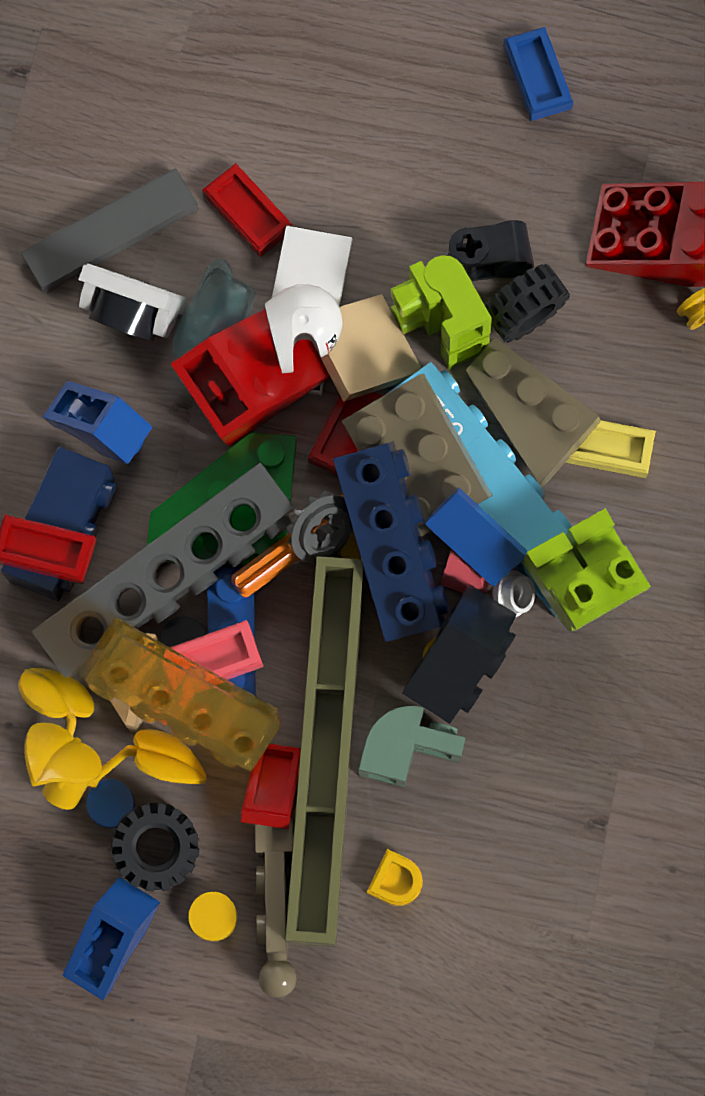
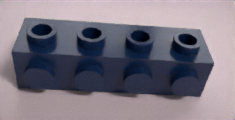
(390, 540)

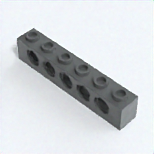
(62, 632)

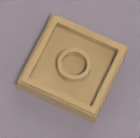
(369, 350)

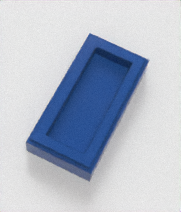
(538, 73)
(476, 537)

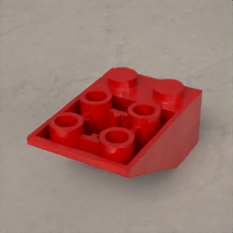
(651, 232)
(240, 378)

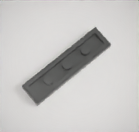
(110, 230)

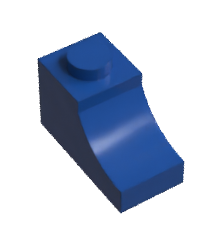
(99, 421)
(110, 937)

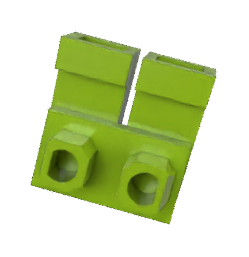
(445, 301)
(585, 571)

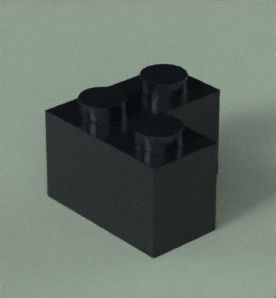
(465, 649)

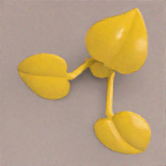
(70, 765)

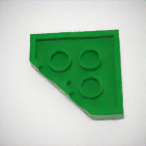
(273, 451)

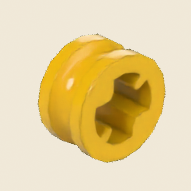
(694, 309)

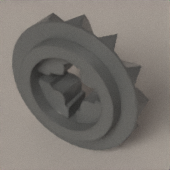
(328, 537)

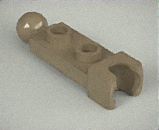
(276, 976)

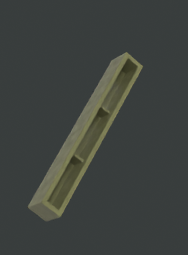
(325, 753)

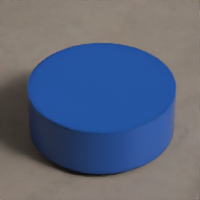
(109, 802)

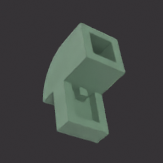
(396, 738)

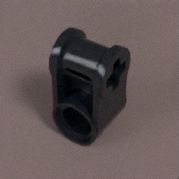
(493, 250)

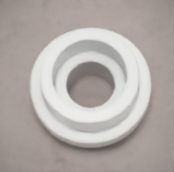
(515, 592)

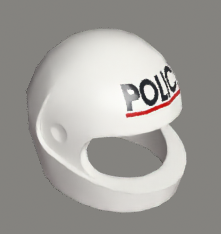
(300, 314)

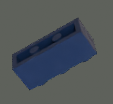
(67, 499)

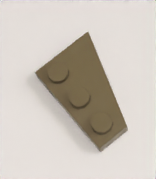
(531, 409)

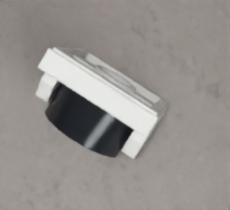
(129, 303)

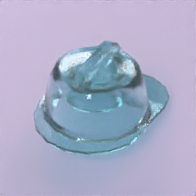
(215, 306)

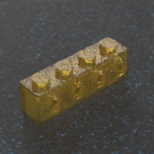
(181, 695)

